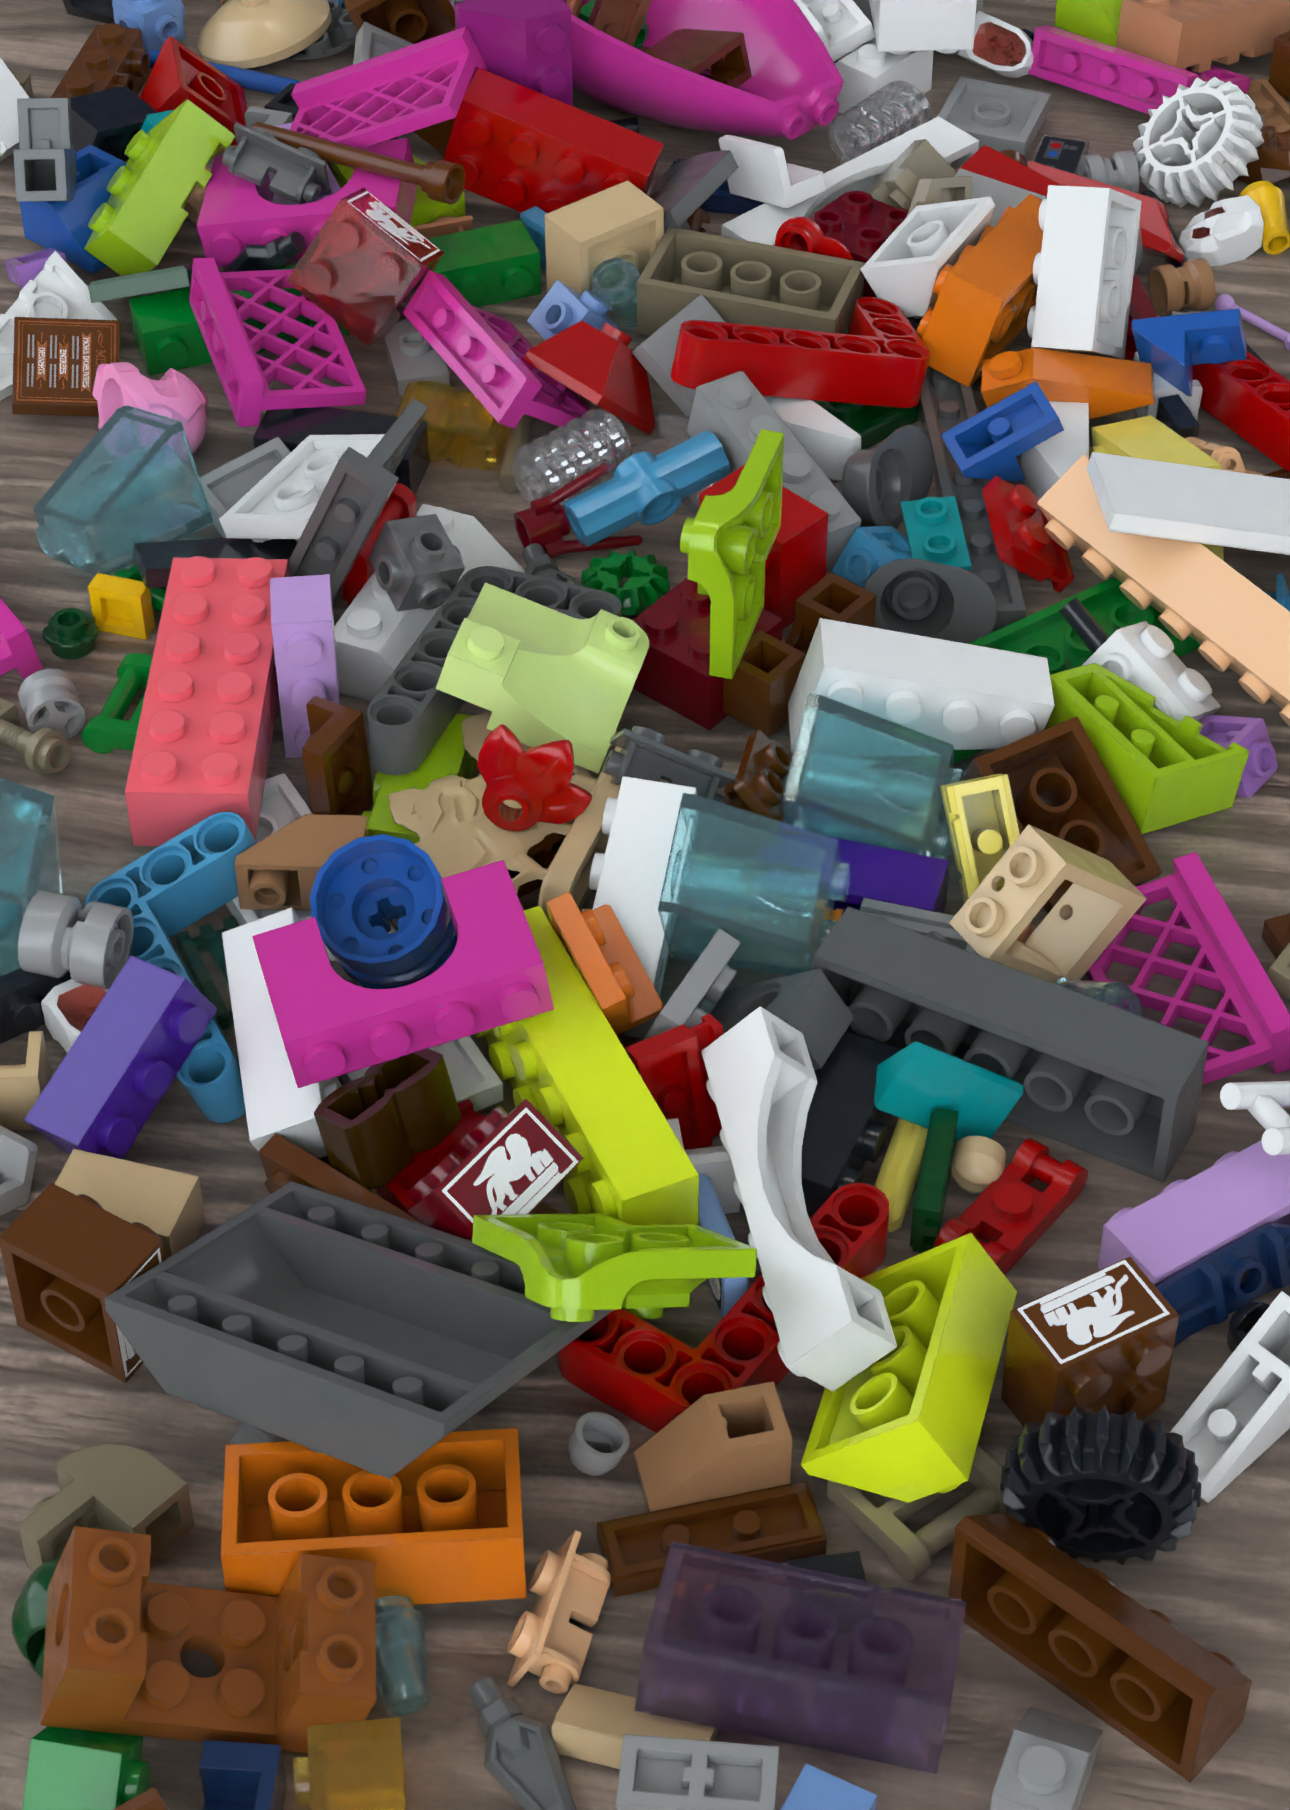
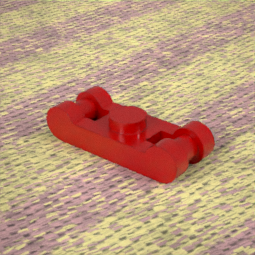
(1014, 1213)

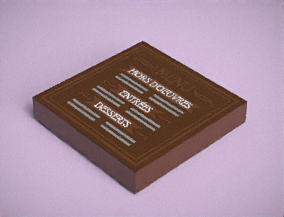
(59, 363)

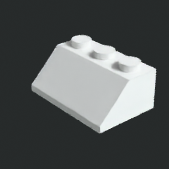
(1084, 271)

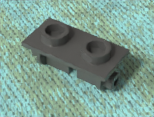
(297, 172)
(648, 758)

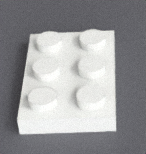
(288, 494)

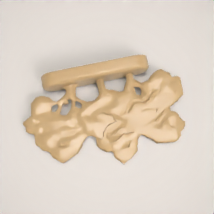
(462, 837)

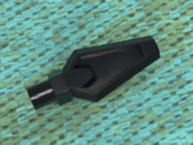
(269, 256)

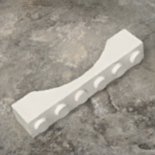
(858, 174)
(763, 1092)

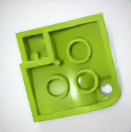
(730, 548)
(609, 1265)

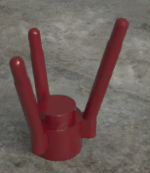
(547, 522)

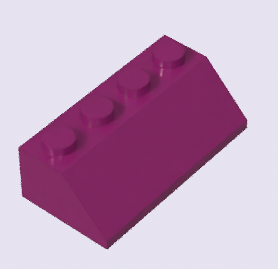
(523, 42)

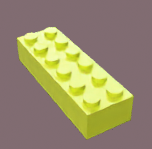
(595, 1098)

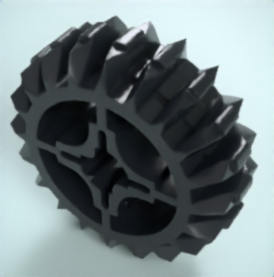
(1102, 1484)

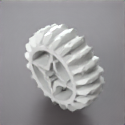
(1198, 142)

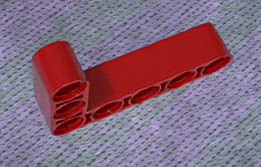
(872, 364)
(1250, 402)
(659, 1377)

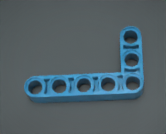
(166, 894)

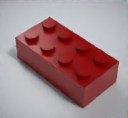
(541, 150)

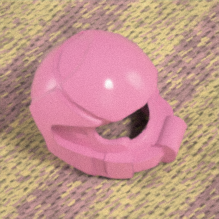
(171, 396)

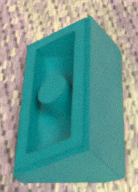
(927, 1079)

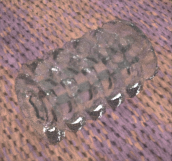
(878, 119)
(569, 453)

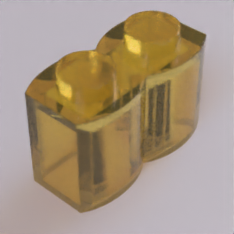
(457, 425)

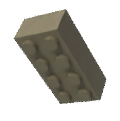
(747, 283)

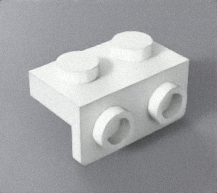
(838, 24)
(1147, 660)

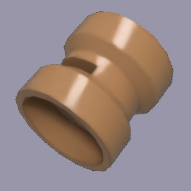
(1181, 287)

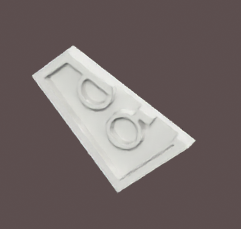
(52, 294)

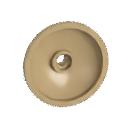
(262, 31)

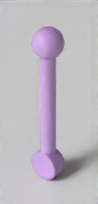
(1227, 302)

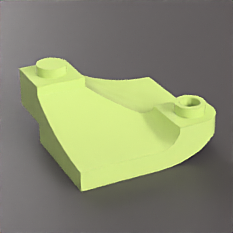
(546, 671)

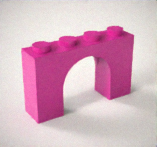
(243, 213)
(344, 1027)

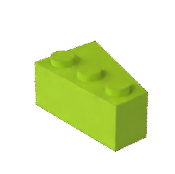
(154, 189)
(1155, 762)

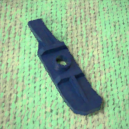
(1212, 1288)

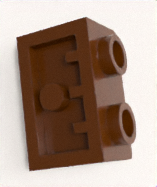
(337, 760)
(760, 778)

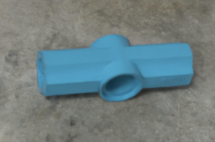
(647, 488)

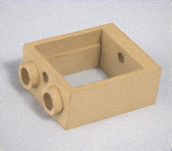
(1073, 930)

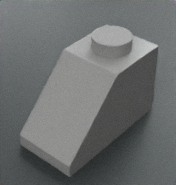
(1046, 1764)

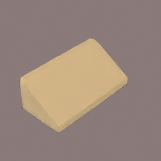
(594, 1722)

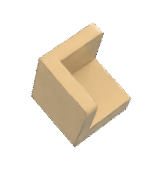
(23, 1084)

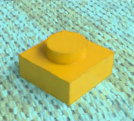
(121, 606)

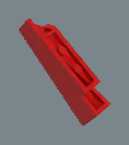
(1036, 178)

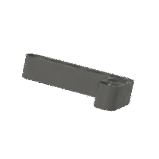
(408, 709)

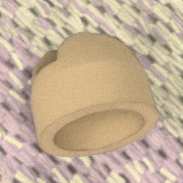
(977, 1163)

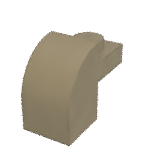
(902, 177)
(108, 1490)

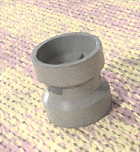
(1118, 171)

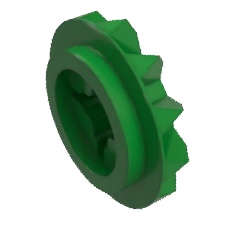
(645, 584)

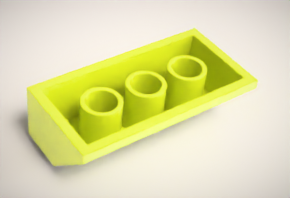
(920, 1409)

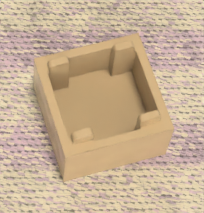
(601, 227)

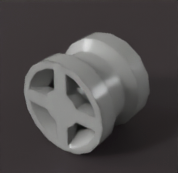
(52, 701)

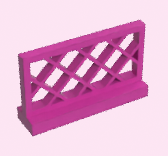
(1113, 72)
(389, 92)
(235, 343)
(488, 356)
(1231, 968)

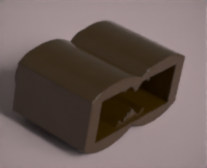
(387, 1117)

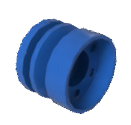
(363, 891)

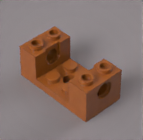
(277, 1659)

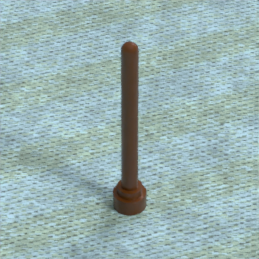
(439, 179)

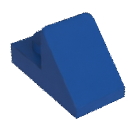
(1188, 340)
(995, 437)

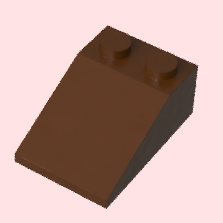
(1069, 794)

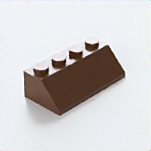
(1096, 1642)

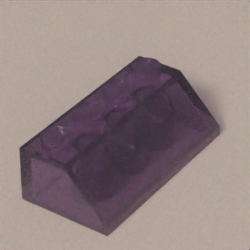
(801, 1657)

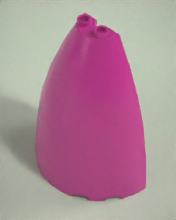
(790, 68)

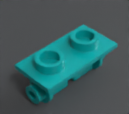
(936, 531)

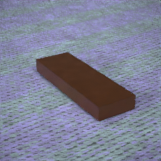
(758, 1524)

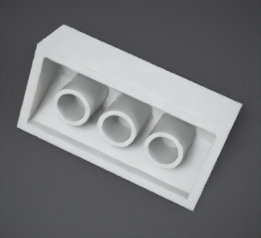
(376, 636)

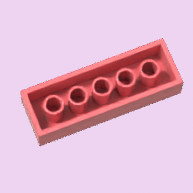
(206, 700)

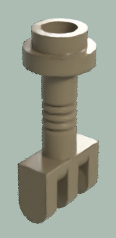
(43, 751)

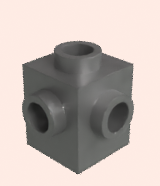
(416, 562)

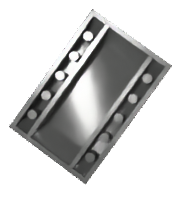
(338, 1327)

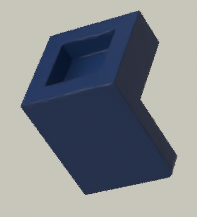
(242, 1776)

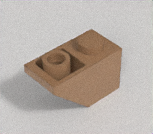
(284, 865)
(717, 1449)

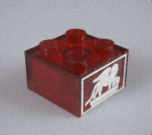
(364, 266)

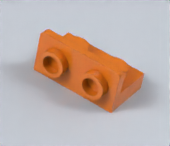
(605, 962)

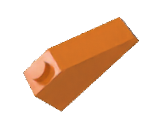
(1063, 376)

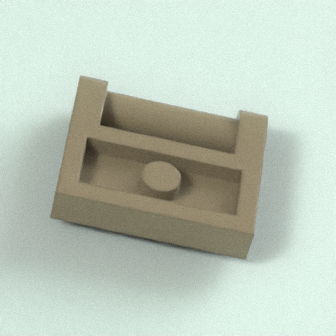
(884, 1516)

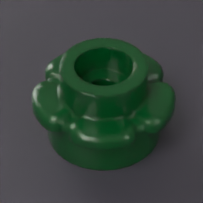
(71, 633)

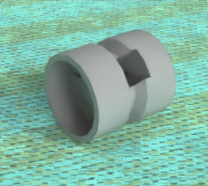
(65, 937)

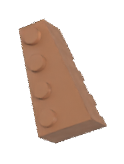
(1201, 30)

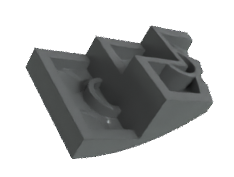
(690, 184)

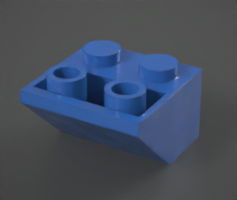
(65, 223)

